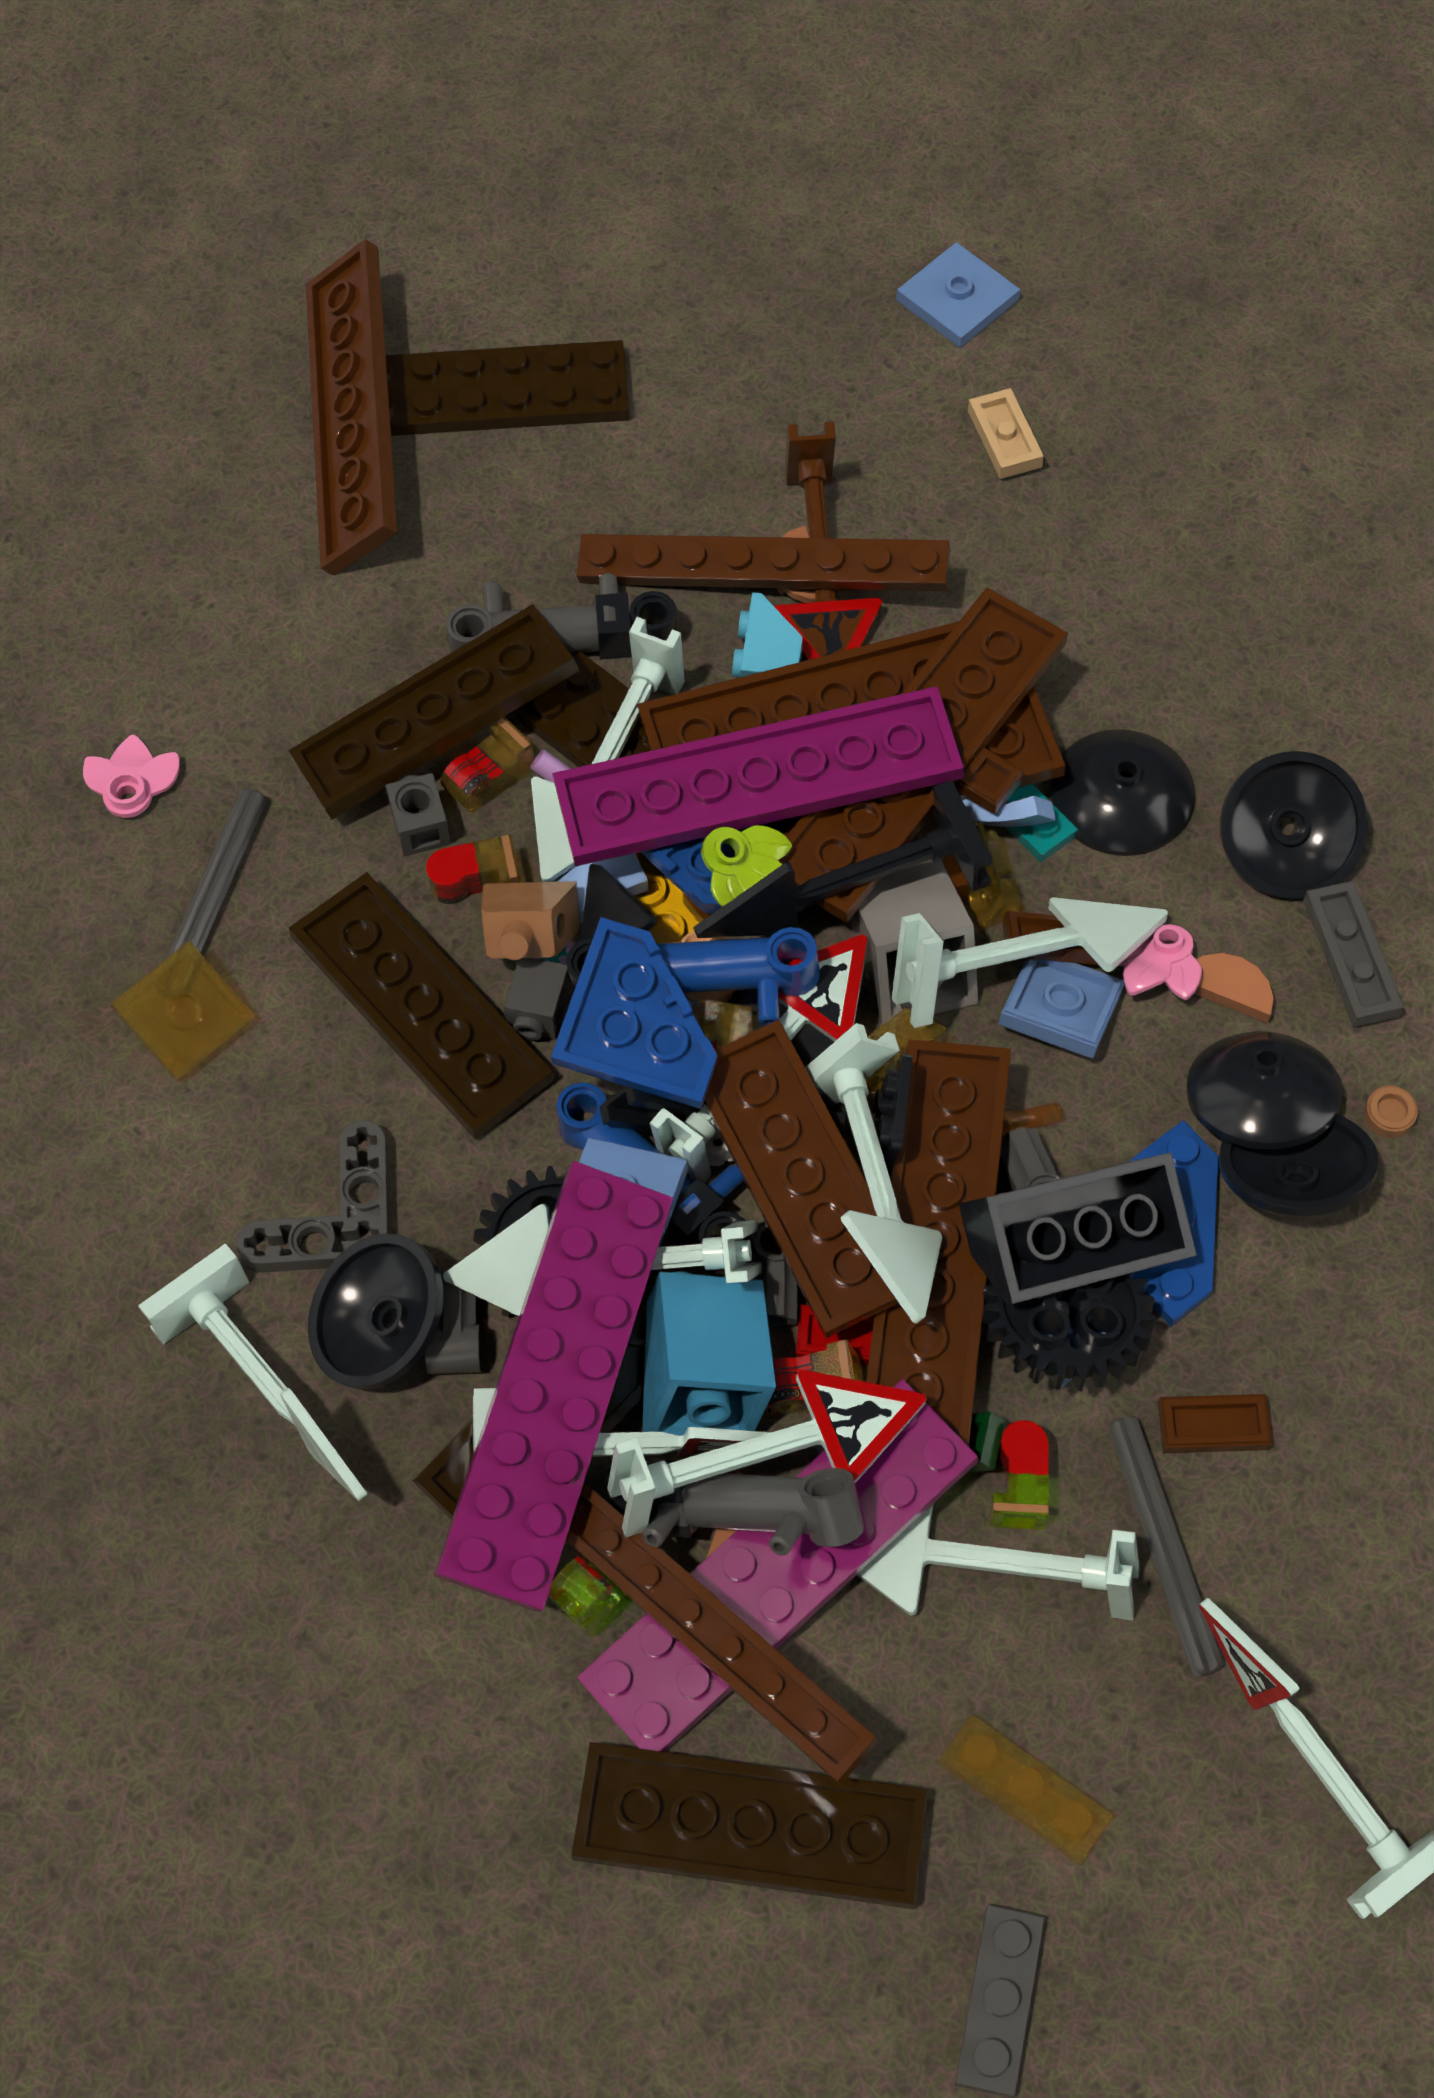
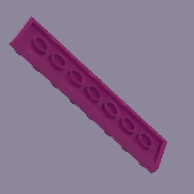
(757, 775)
(554, 1388)
(664, 1690)

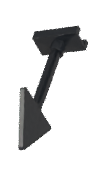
(775, 898)
(612, 901)

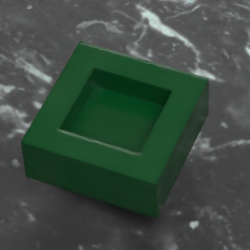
(985, 1439)

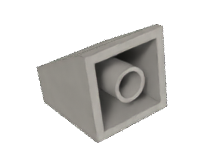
(912, 891)

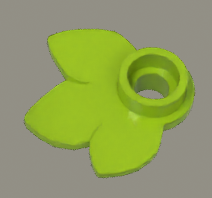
(755, 857)

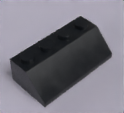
(1079, 1228)

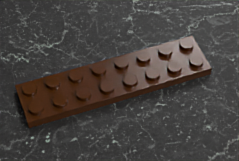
(350, 409)
(981, 678)
(944, 1160)

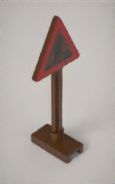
(827, 623)

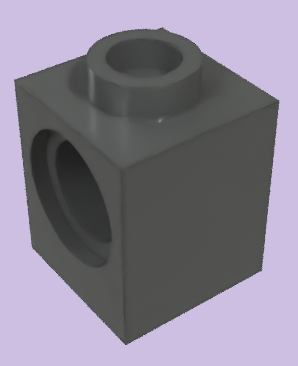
(420, 830)
(537, 998)

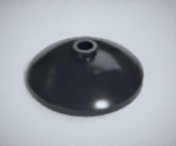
(1121, 812)
(1326, 816)
(1264, 1090)
(1305, 1178)
(375, 1311)

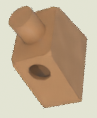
(523, 918)

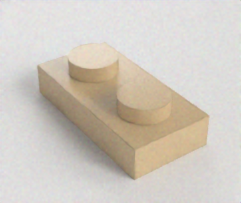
(1005, 433)

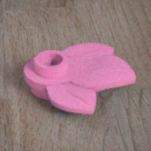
(130, 771)
(1161, 959)

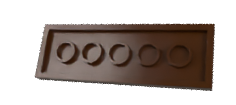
(797, 1173)

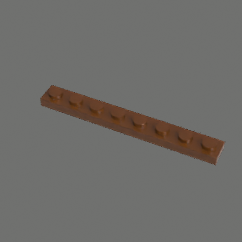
(766, 562)
(719, 1639)

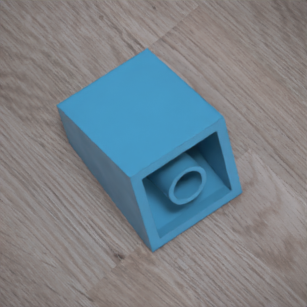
(706, 1354)

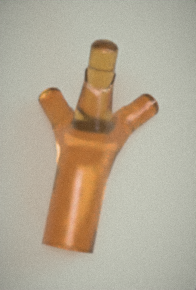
(1032, 1117)

